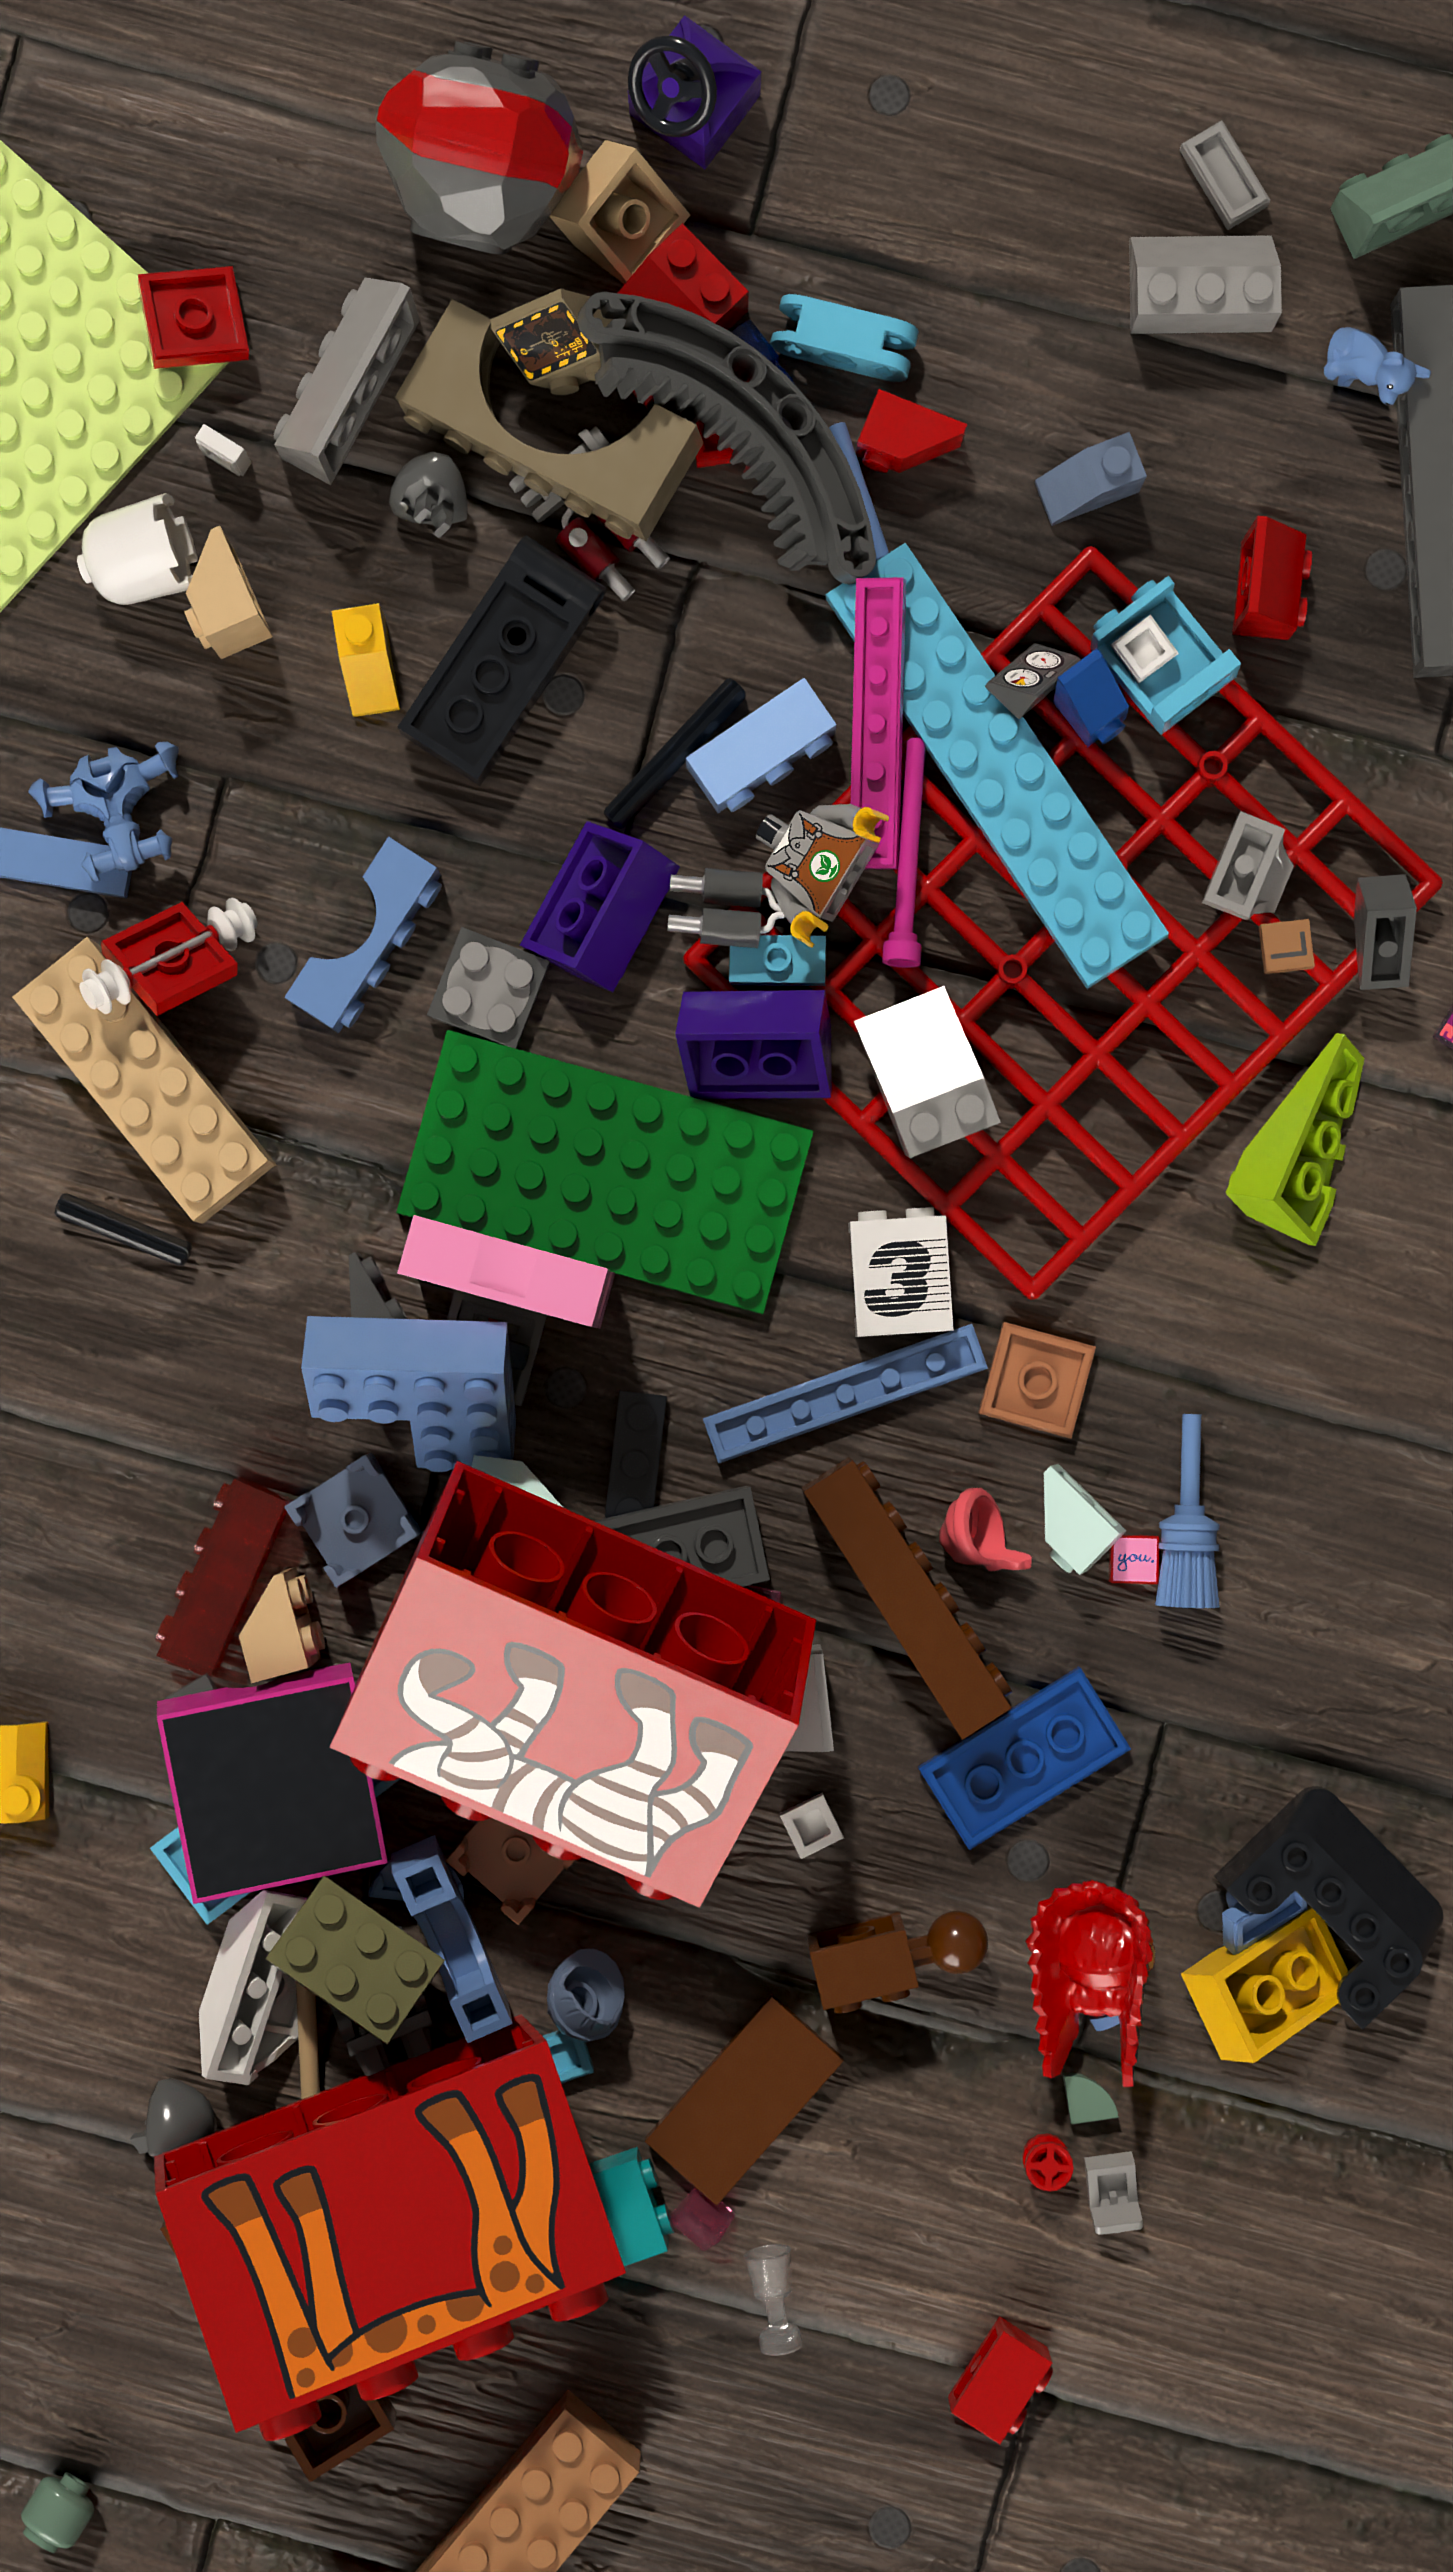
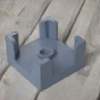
(354, 1519)

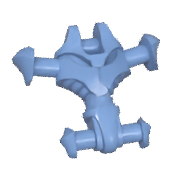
(109, 791)

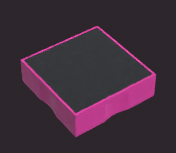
(262, 1789)

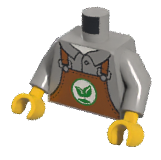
(818, 861)

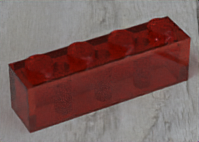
(224, 1576)

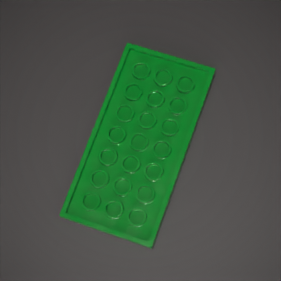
(605, 1171)

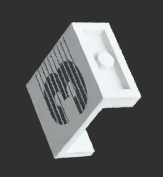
(901, 1273)

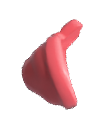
(976, 1534)

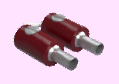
(597, 558)

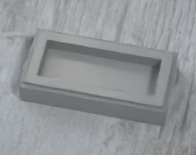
(1224, 175)

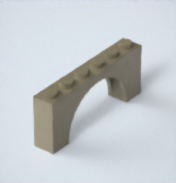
(620, 483)

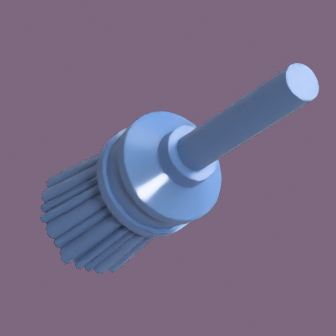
(1189, 1536)

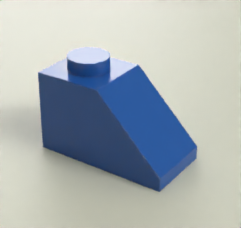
(1091, 700)

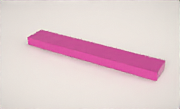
(879, 708)

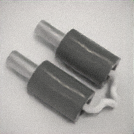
(720, 925)

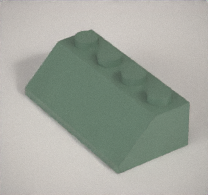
(1396, 200)

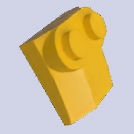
(24, 1772)

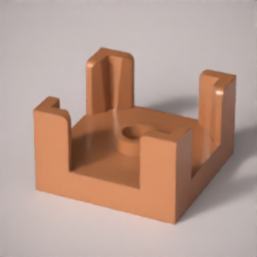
(507, 1865)

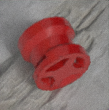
(1048, 2173)

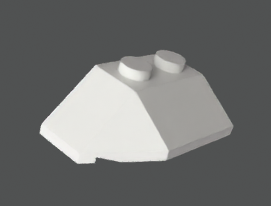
(248, 2002)

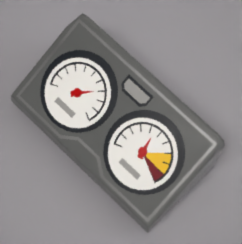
(1030, 678)

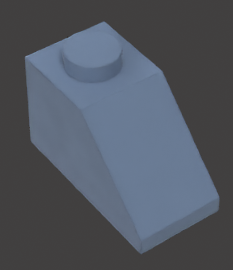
(1092, 479)

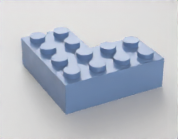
(435, 1373)

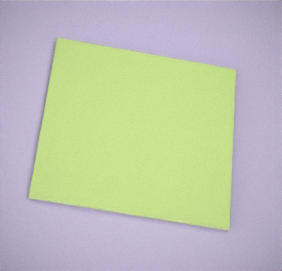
(72, 372)

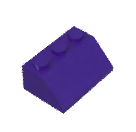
(600, 905)
(755, 1044)

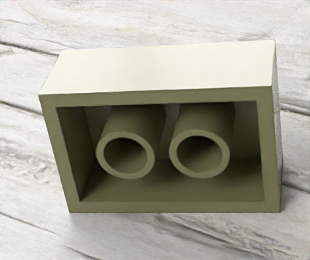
(355, 1960)

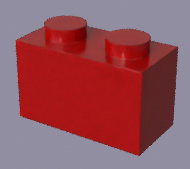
(1001, 2381)

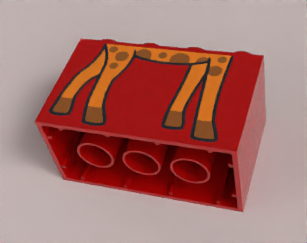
(386, 2226)

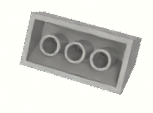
(347, 378)

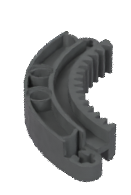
(798, 469)

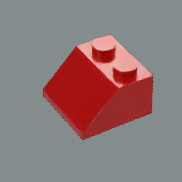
(1271, 581)

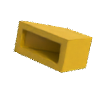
(366, 659)

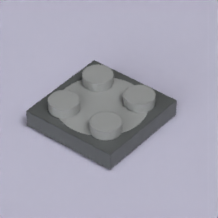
(488, 988)

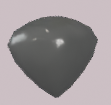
(430, 492)
(174, 2118)

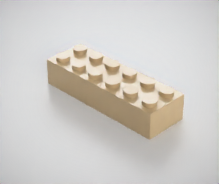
(147, 1087)

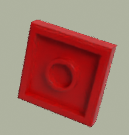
(193, 317)

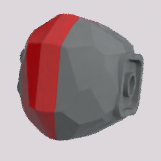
(478, 147)

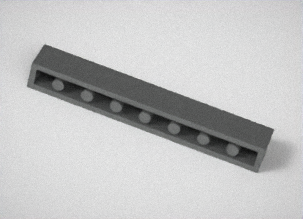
(1425, 434)

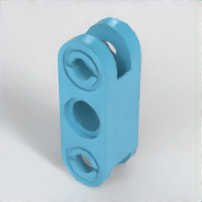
(845, 338)

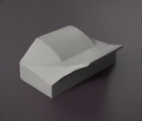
(1250, 869)

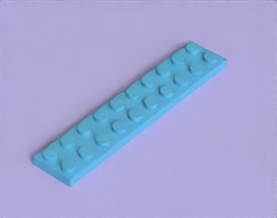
(1011, 784)

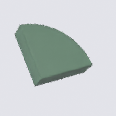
(1087, 2099)

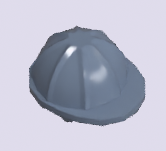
(586, 1995)

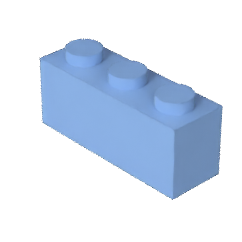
(762, 747)

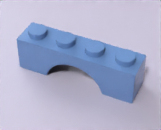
(334, 987)
(451, 1934)

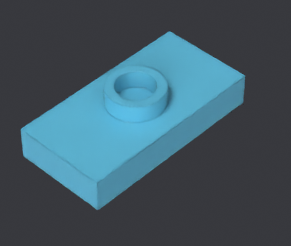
(779, 962)

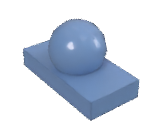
(1245, 1928)

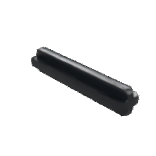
(123, 1229)

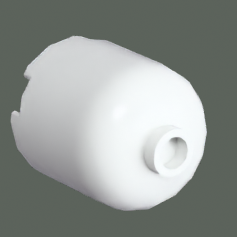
(138, 552)

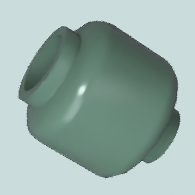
(57, 2512)

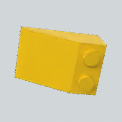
(1268, 1989)

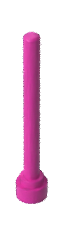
(902, 947)

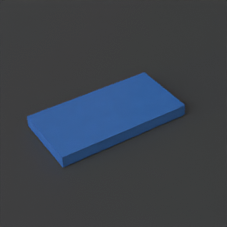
(1024, 1758)

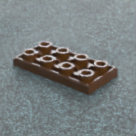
(744, 2099)

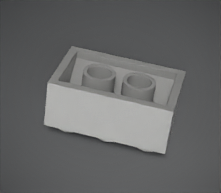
(1204, 284)

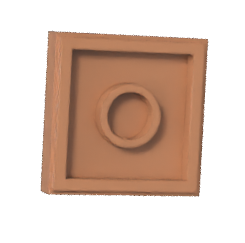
(1037, 1380)

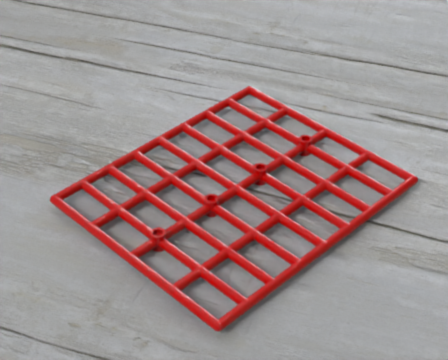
(1012, 969)

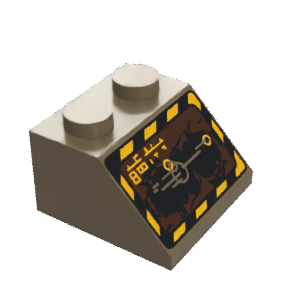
(548, 342)

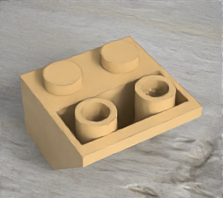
(280, 1629)

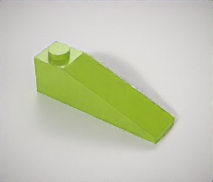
(1291, 1159)

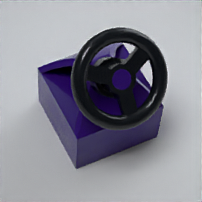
(691, 90)

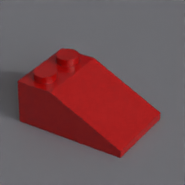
(690, 278)

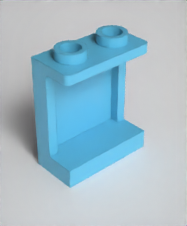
(1185, 679)

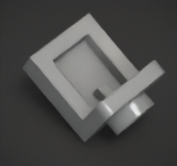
(1113, 2193)

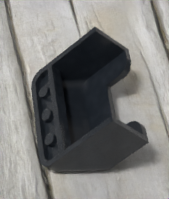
(1352, 1886)

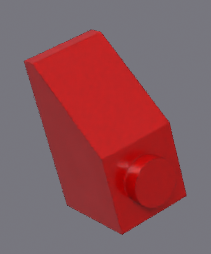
(905, 434)

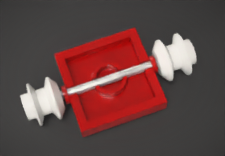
(169, 957)

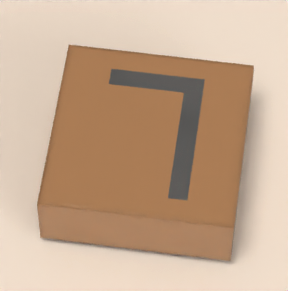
(1286, 946)

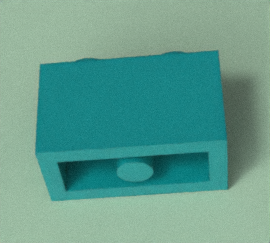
(630, 2205)

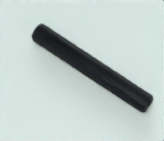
(674, 753)

